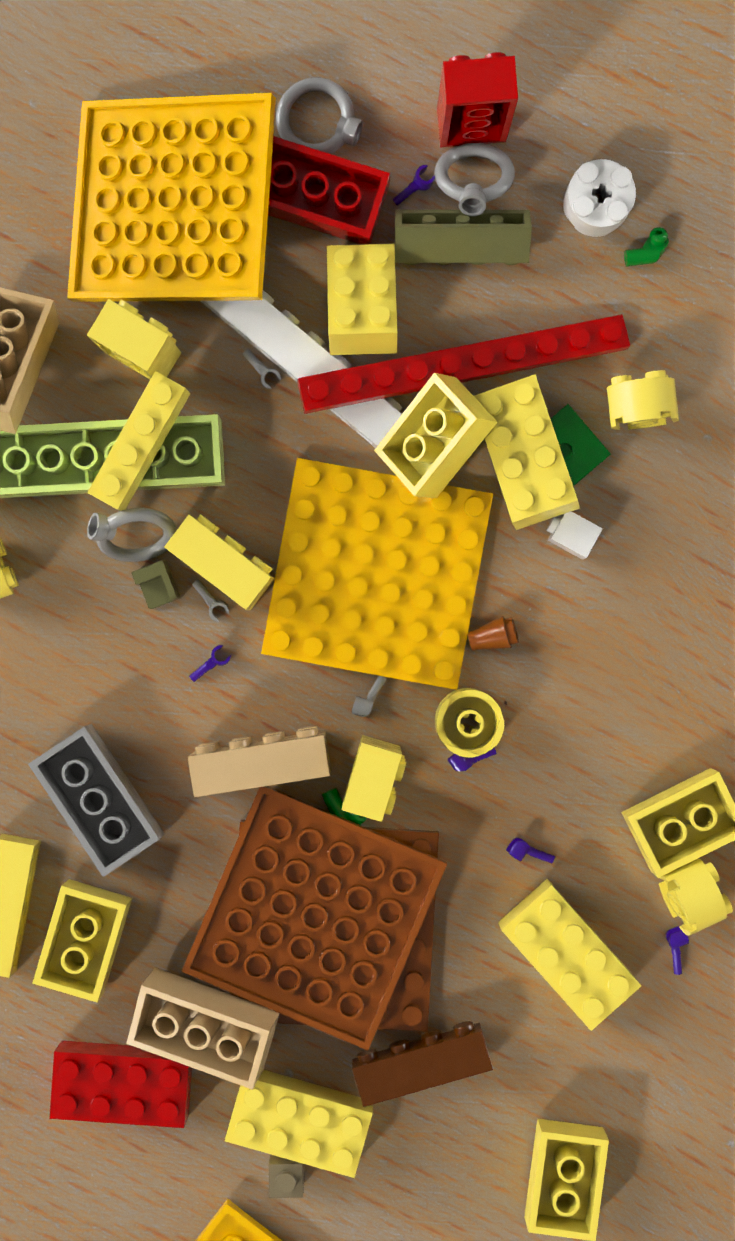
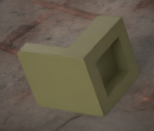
(156, 584)

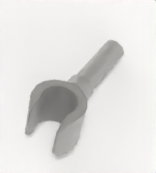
(260, 368)
(209, 600)
(363, 706)

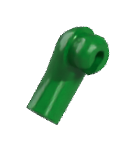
(650, 251)
(334, 804)

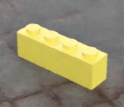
(139, 442)
(17, 875)

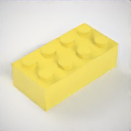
(527, 454)
(569, 954)
(301, 1123)

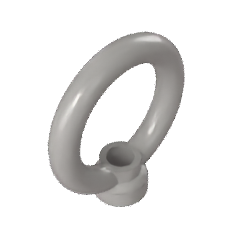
(348, 126)
(473, 197)
(104, 528)

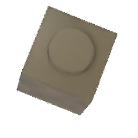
(285, 1178)

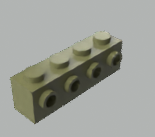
(459, 238)

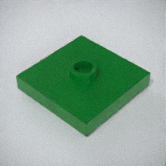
(578, 444)

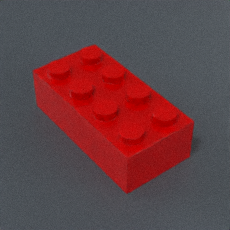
(477, 99)
(326, 192)
(118, 1085)

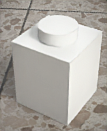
(573, 534)

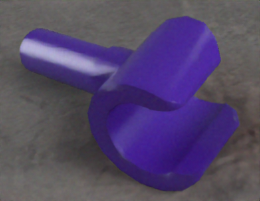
(417, 184)
(209, 664)
(463, 763)
(519, 848)
(676, 939)

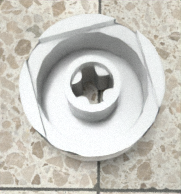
(615, 187)

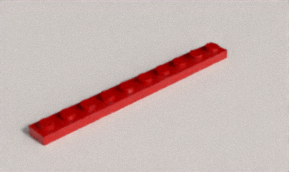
(464, 362)

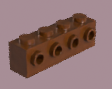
(421, 1063)

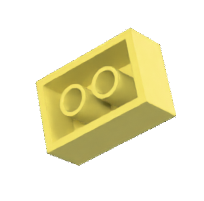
(362, 299)
(133, 341)
(435, 436)
(220, 561)
(372, 779)
(683, 822)
(82, 940)
(566, 1179)

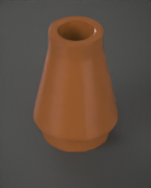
(494, 635)

